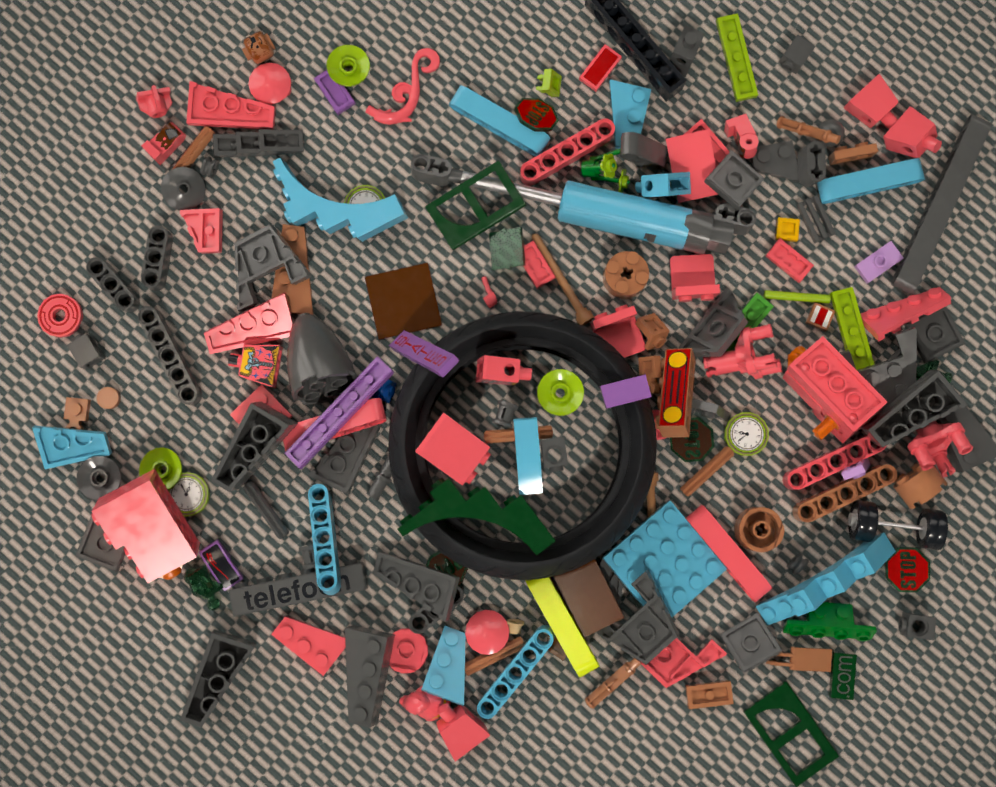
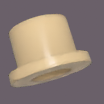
(515, 626)

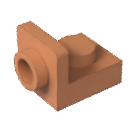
(654, 330)

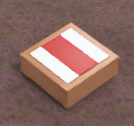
(820, 317)

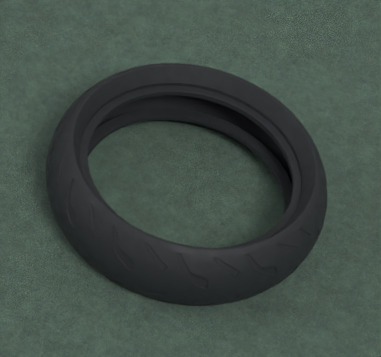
(635, 448)

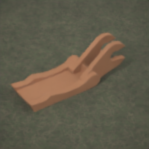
(806, 659)

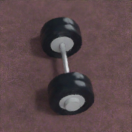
(930, 527)

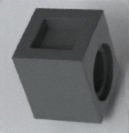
(796, 54)
(86, 351)
(557, 443)
(926, 628)

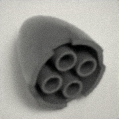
(316, 362)

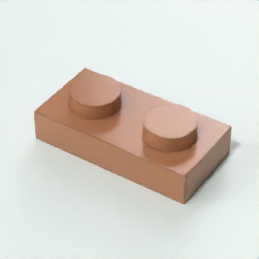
(860, 151)
(709, 694)

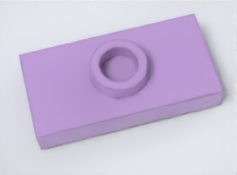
(878, 262)
(856, 470)

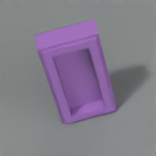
(335, 94)
(625, 391)

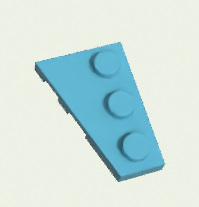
(628, 108)
(69, 446)
(447, 667)

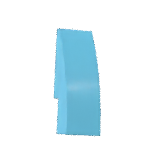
(528, 456)

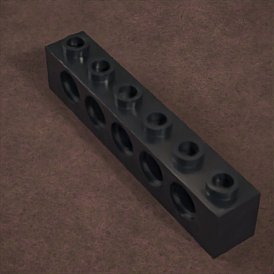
(638, 46)

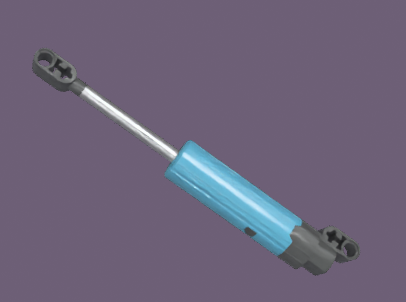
(613, 210)

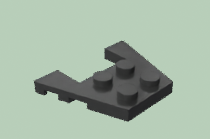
(261, 255)
(896, 374)
(648, 629)

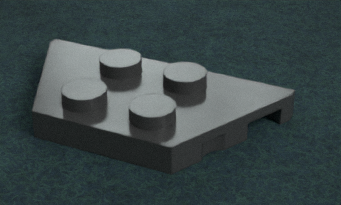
(717, 327)

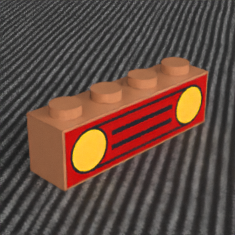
(676, 393)

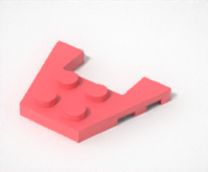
(679, 662)

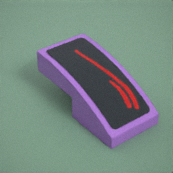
(221, 565)

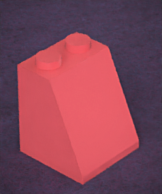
(454, 450)

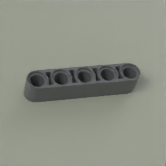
(162, 348)

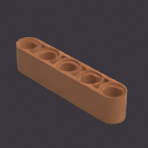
(854, 489)

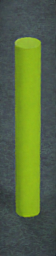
(795, 296)

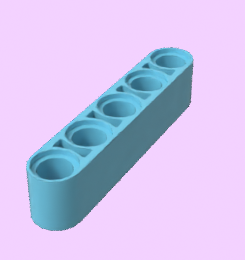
(498, 121)
(870, 181)
(329, 548)
(508, 679)

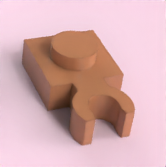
(652, 368)
(76, 411)

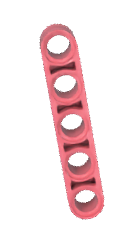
(572, 143)
(369, 415)
(825, 467)
(729, 554)

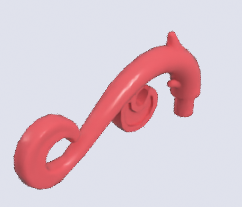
(413, 90)

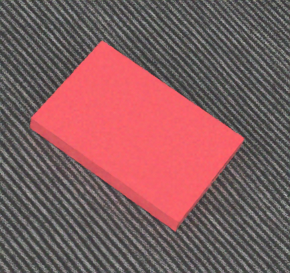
(695, 155)

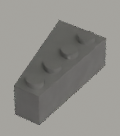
(913, 409)
(252, 444)
(983, 445)
(218, 668)
(367, 670)

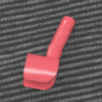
(491, 298)

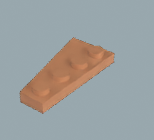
(298, 295)

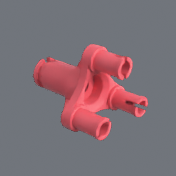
(744, 357)
(932, 444)

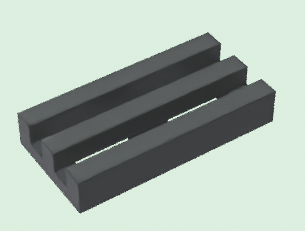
(827, 224)

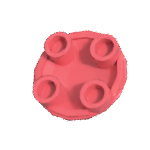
(270, 83)
(487, 632)

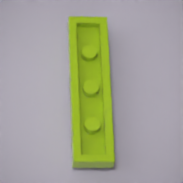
(736, 57)
(852, 327)

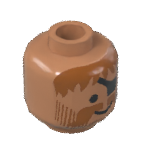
(258, 47)

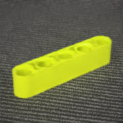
(563, 625)

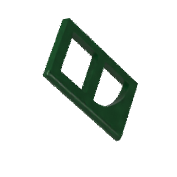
(459, 234)
(785, 698)

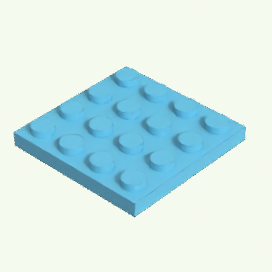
(673, 555)

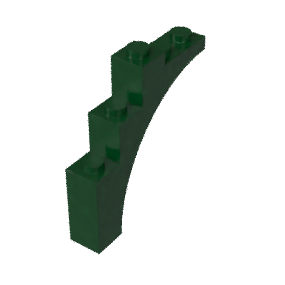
(450, 503)

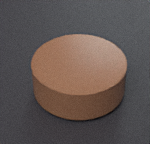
(108, 398)

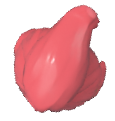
(423, 704)

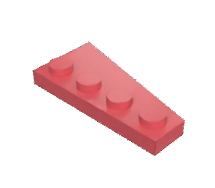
(258, 325)

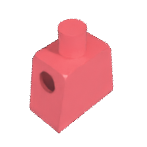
(874, 104)
(912, 135)
(460, 729)

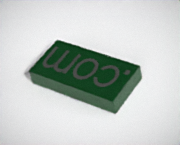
(842, 676)

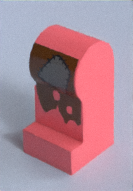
(744, 135)
(164, 143)

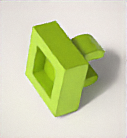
(551, 83)

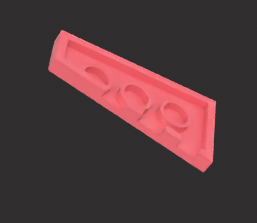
(227, 110)
(895, 314)

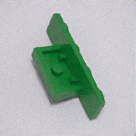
(830, 621)

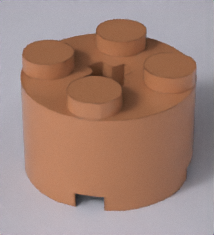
(630, 263)
(919, 485)
(767, 520)

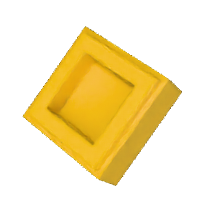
(787, 229)

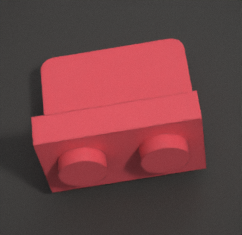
(693, 277)
(620, 330)

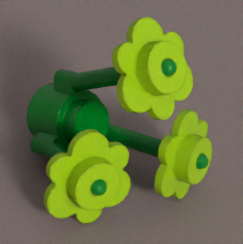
(594, 167)

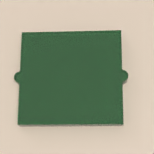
(507, 248)

